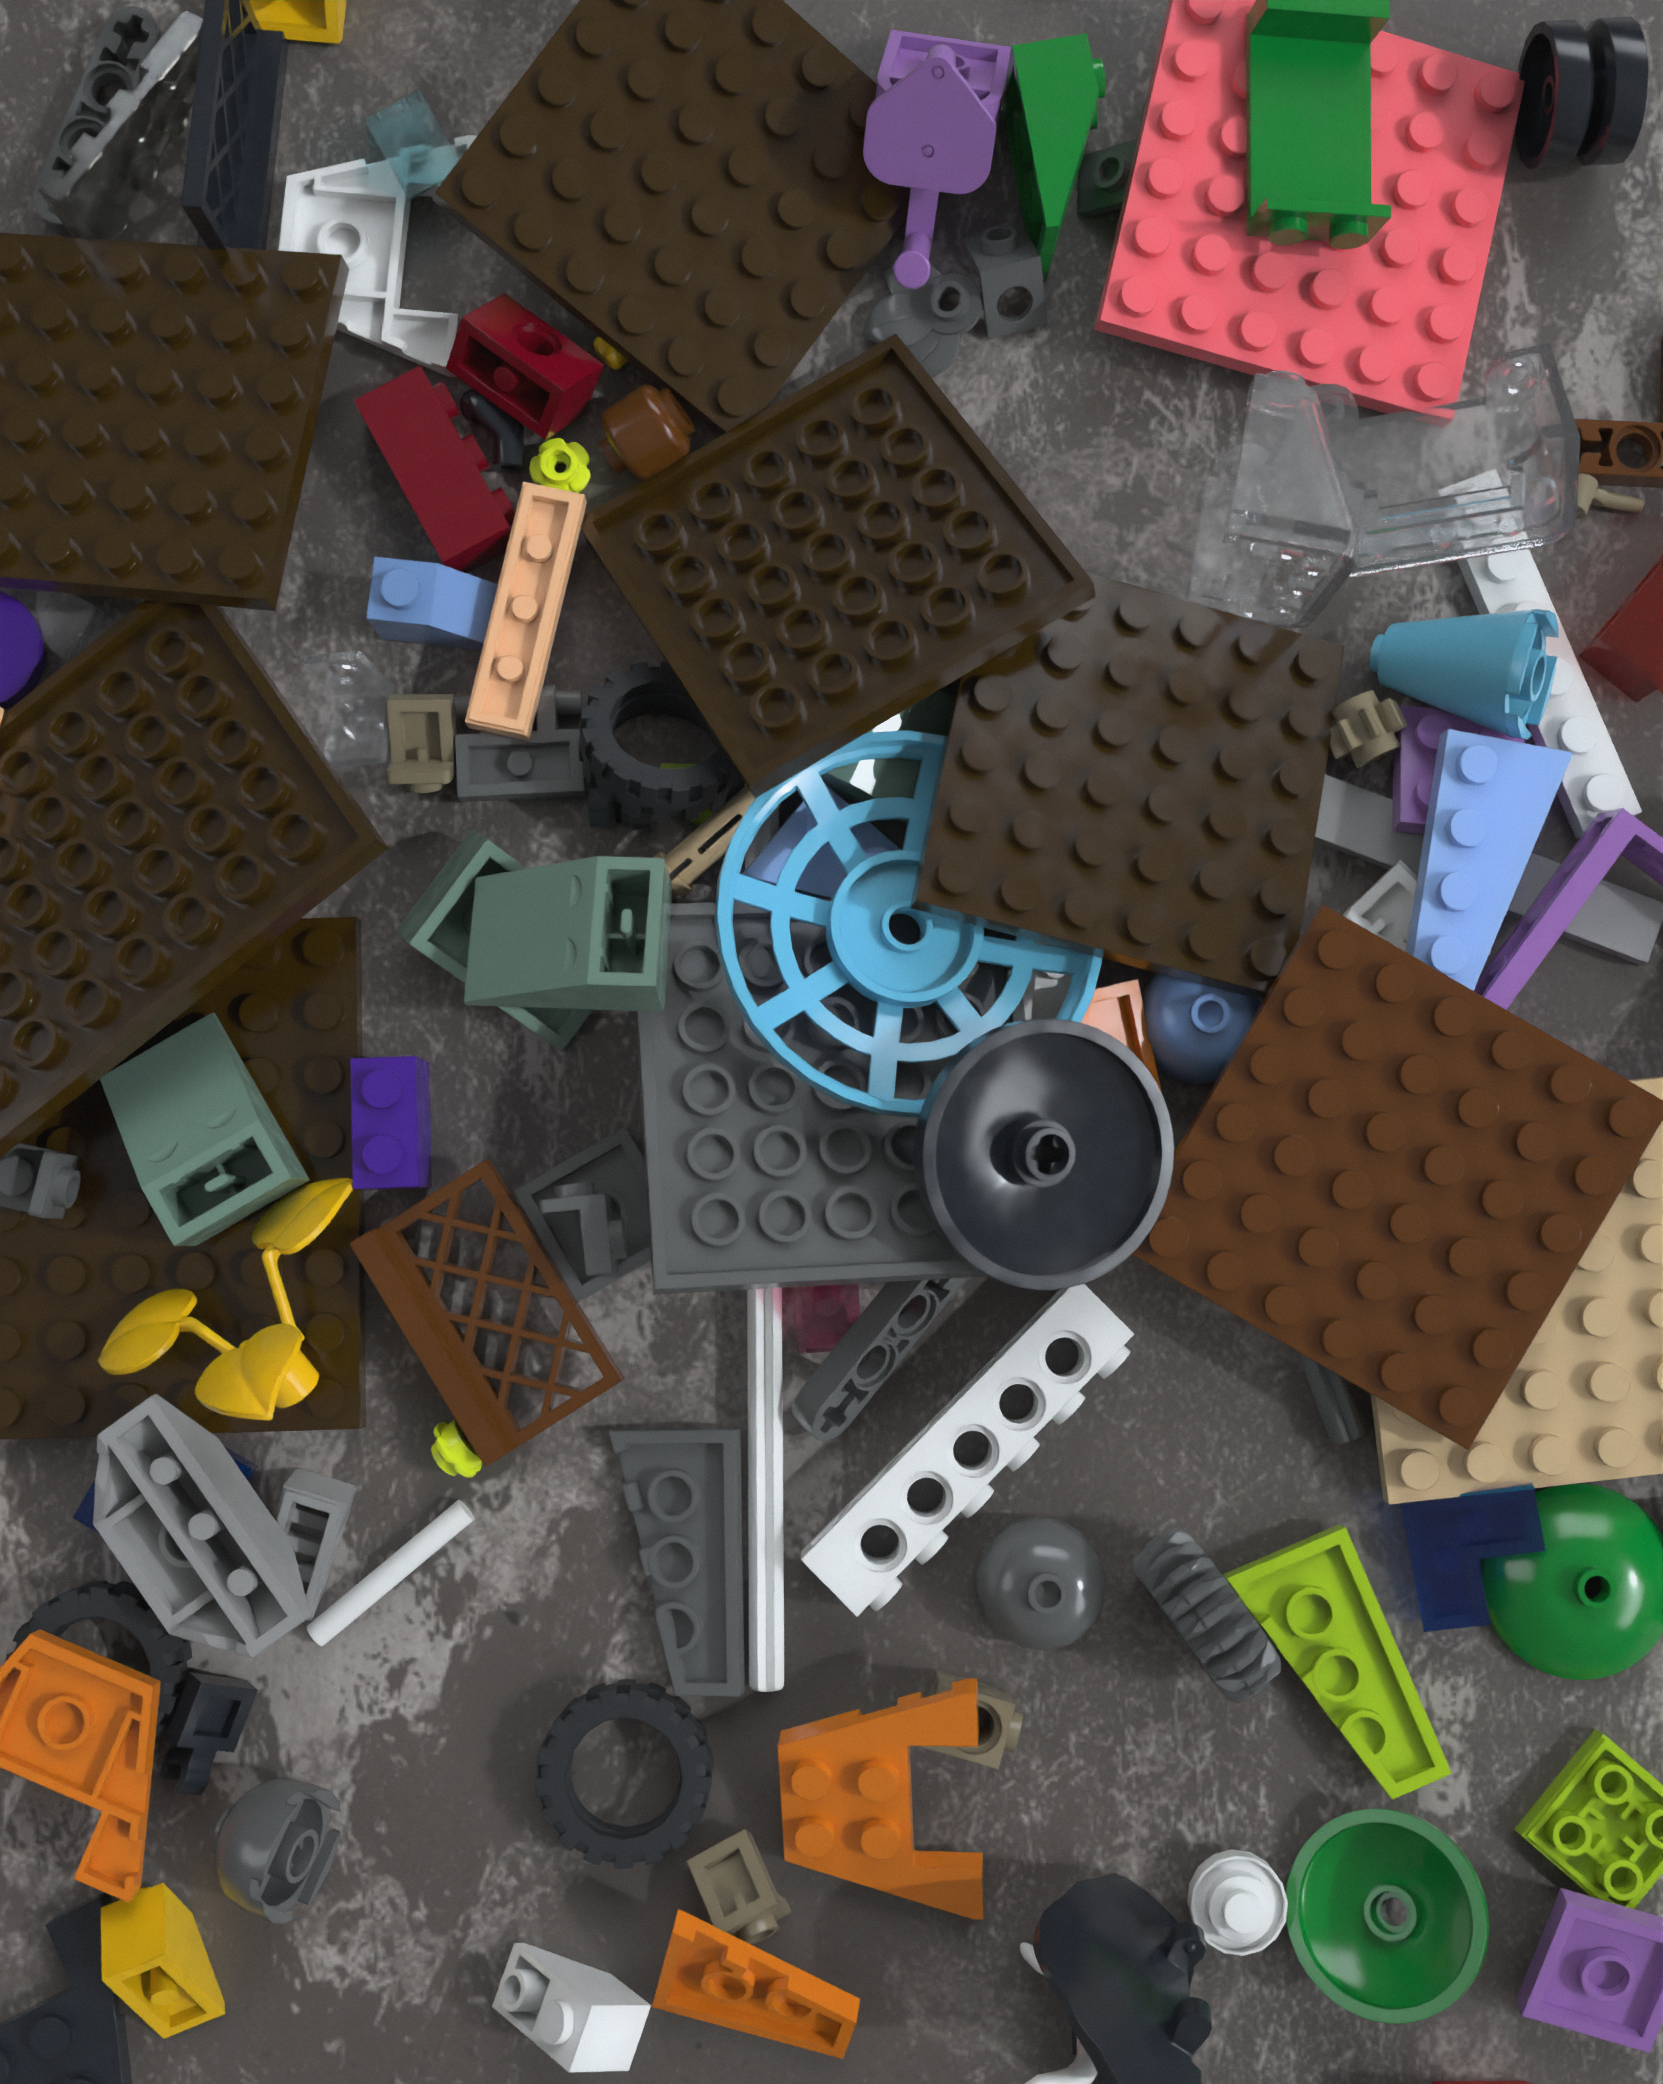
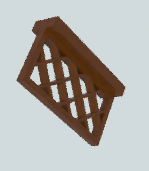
(439, 1341)

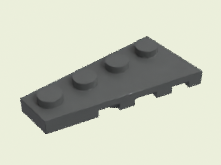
(690, 1534)

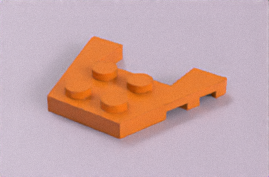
(89, 1735)
(852, 1798)

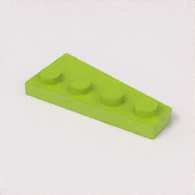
(1338, 1643)

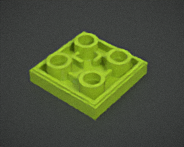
(1601, 1823)

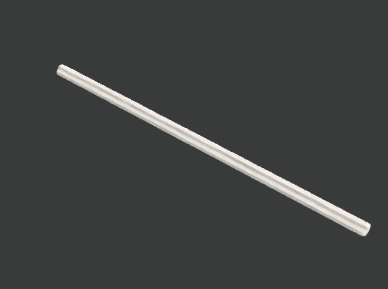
(765, 1457)

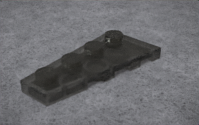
(126, 154)

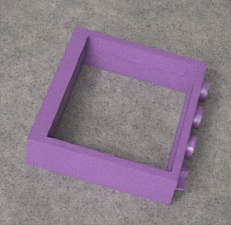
(1563, 896)

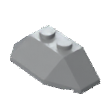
(194, 1532)

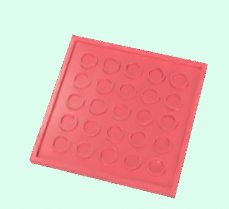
(1369, 317)

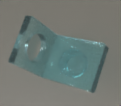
(412, 144)

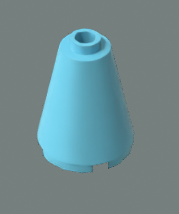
(1473, 666)

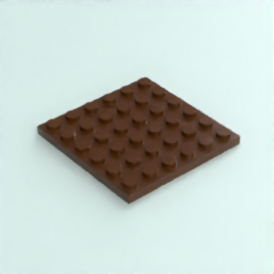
(1397, 1175)

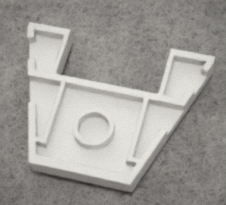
(365, 218)

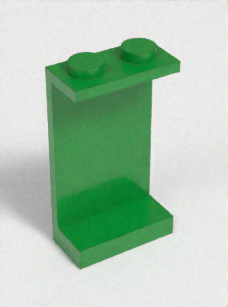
(1311, 121)

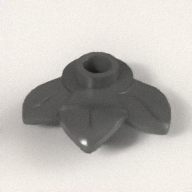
(919, 321)

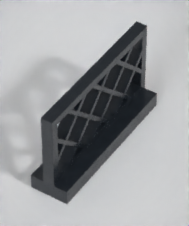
(234, 127)

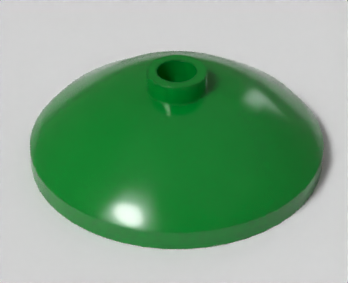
(1541, 1599)
(1342, 1922)

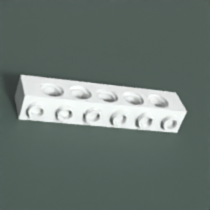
(872, 1581)

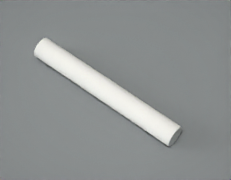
(390, 1573)

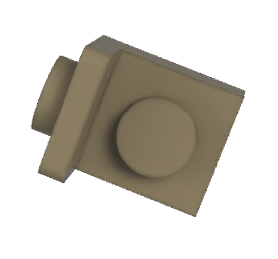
(738, 1889)

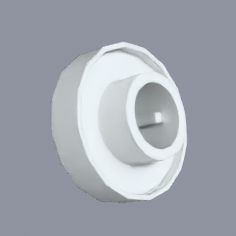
(1237, 1902)

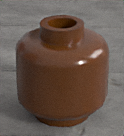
(645, 432)

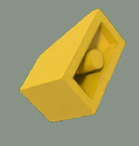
(159, 1961)

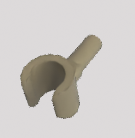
(1590, 494)

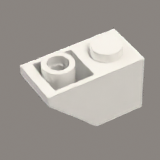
(571, 2010)

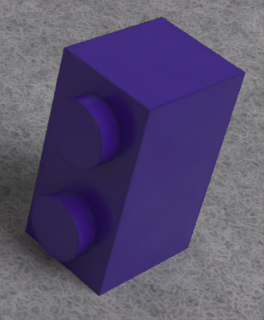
(391, 1123)

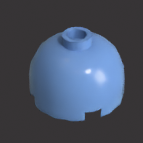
(1194, 1027)

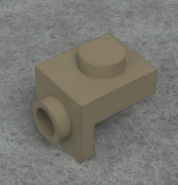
(421, 741)

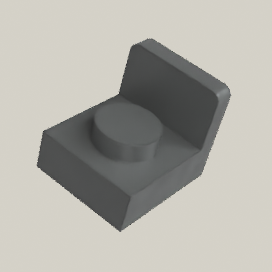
(38, 1180)

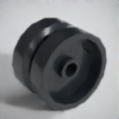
(1581, 92)

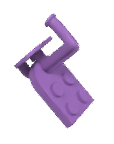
(933, 129)

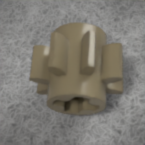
(1365, 728)

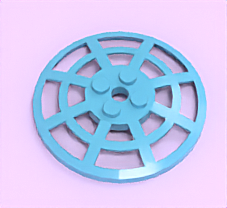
(860, 935)

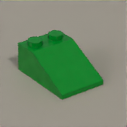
(1047, 126)

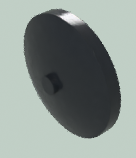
(1044, 1153)

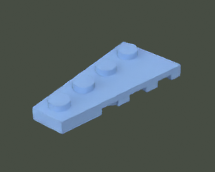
(1476, 843)

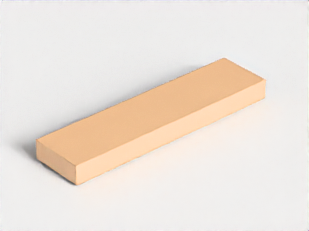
(526, 611)

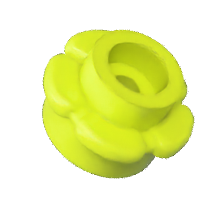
(557, 451)
(454, 1451)

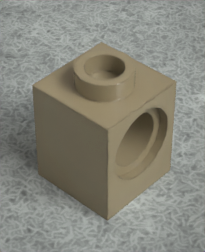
(1001, 1731)

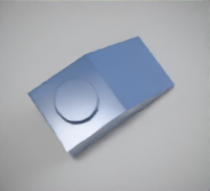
(429, 604)

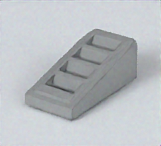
(321, 1505)

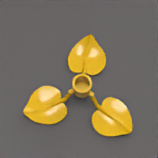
(268, 1366)

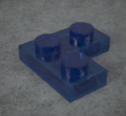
(1450, 1538)

